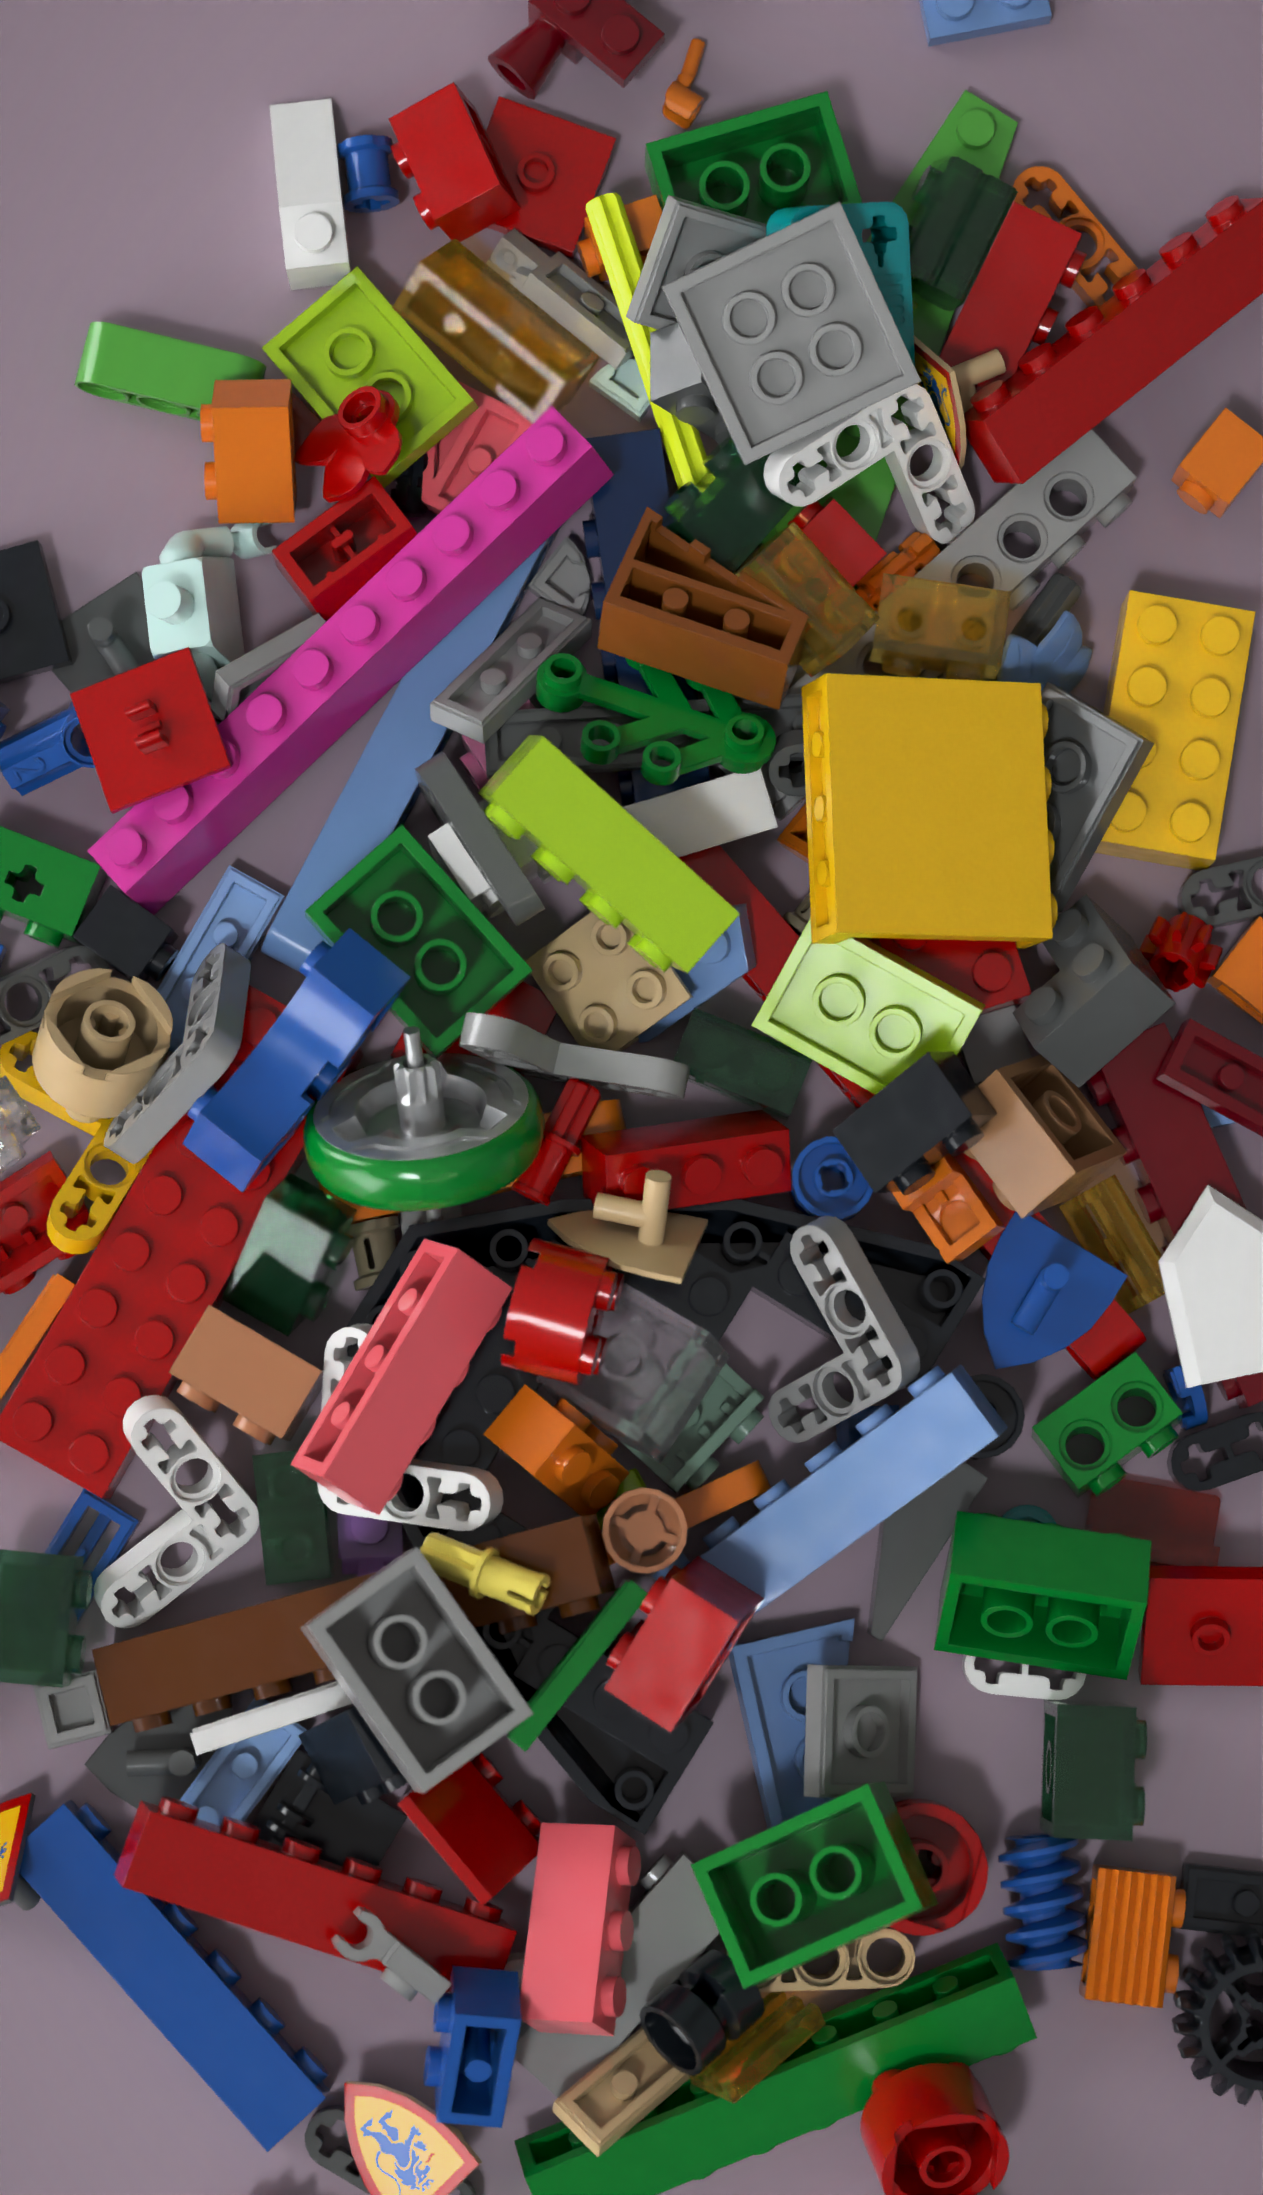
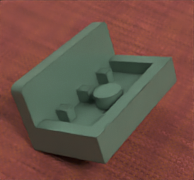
(723, 1413)

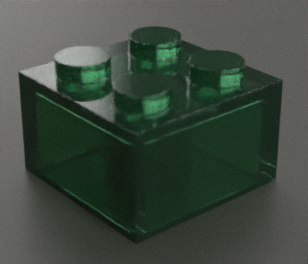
(1091, 1770)

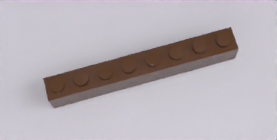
(266, 1647)

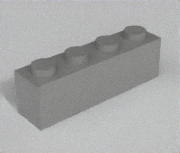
(668, 1936)

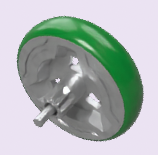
(424, 1131)

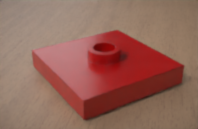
(552, 172)
(1203, 1626)

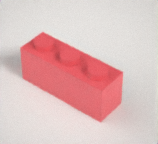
(579, 1929)

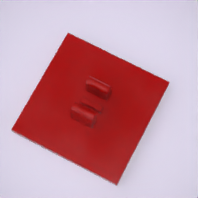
(150, 730)

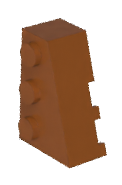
(700, 619)

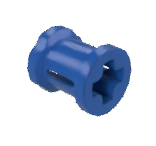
(368, 174)

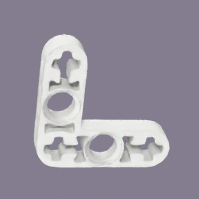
(880, 438)
(434, 1476)
(194, 1524)

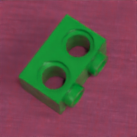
(1096, 1413)

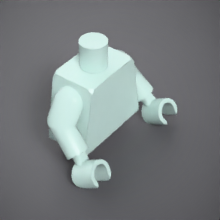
(195, 596)

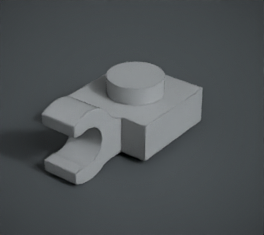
(405, 1968)

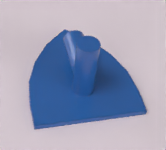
(1041, 1293)

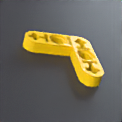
(80, 1181)

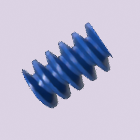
(1044, 1902)

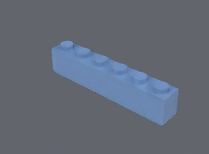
(855, 1486)

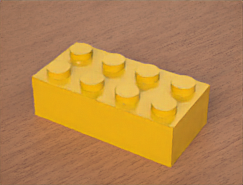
(1181, 687)

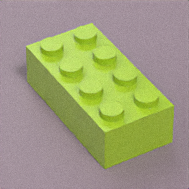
(608, 853)

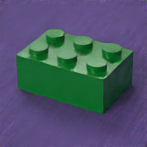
(757, 161)
(428, 930)
(1043, 1595)
(814, 1884)

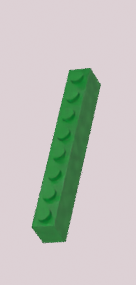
(939, 2016)

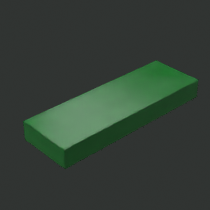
(578, 1661)

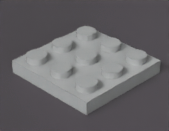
(791, 333)

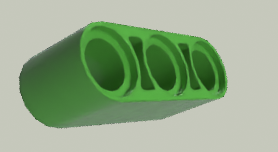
(157, 369)

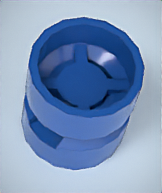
(828, 1181)

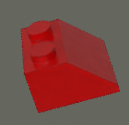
(476, 1827)

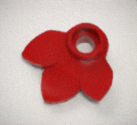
(354, 442)

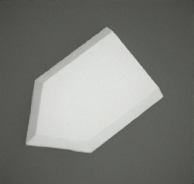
(1216, 1290)

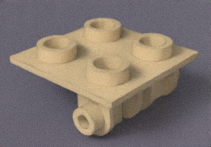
(603, 985)

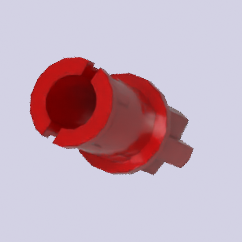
(560, 1140)

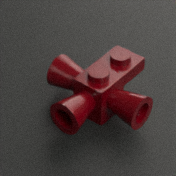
(602, 30)

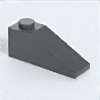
(913, 1540)

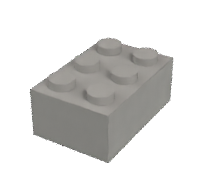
(416, 1670)

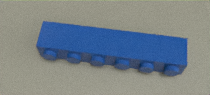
(173, 1977)

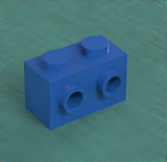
(476, 2046)

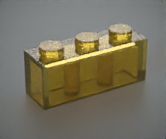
(494, 331)

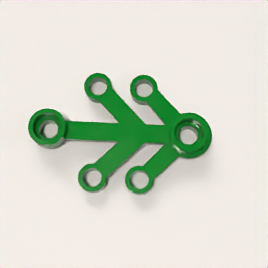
(660, 717)

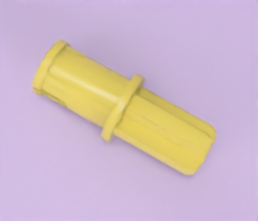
(486, 1573)

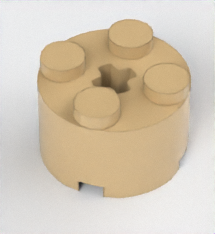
(100, 1043)

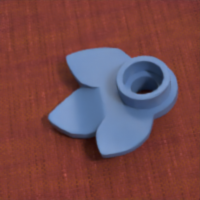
(1055, 659)

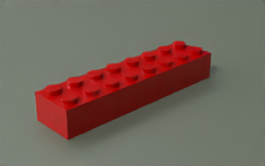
(142, 1296)

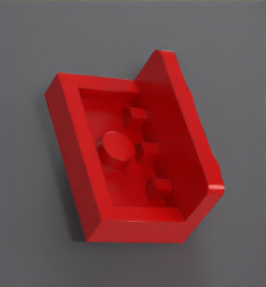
(23, 1221)

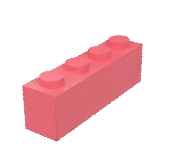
(402, 1376)

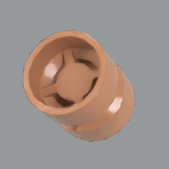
(644, 1530)

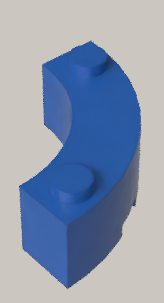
(302, 1054)

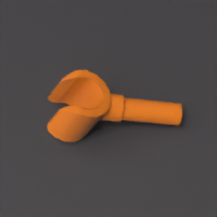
(681, 102)

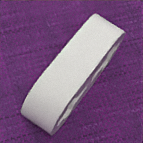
(1021, 1683)

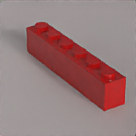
(1121, 344)
(297, 1894)

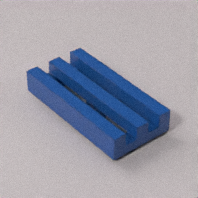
(107, 1513)

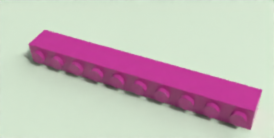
(357, 657)

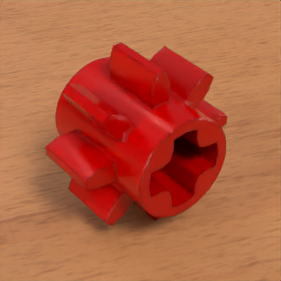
(1181, 951)

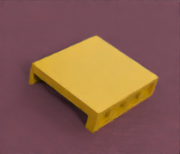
(927, 809)

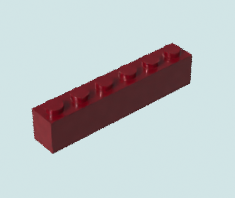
(1169, 1149)

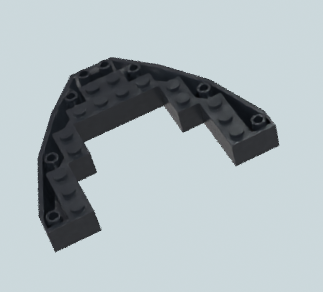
(599, 1740)

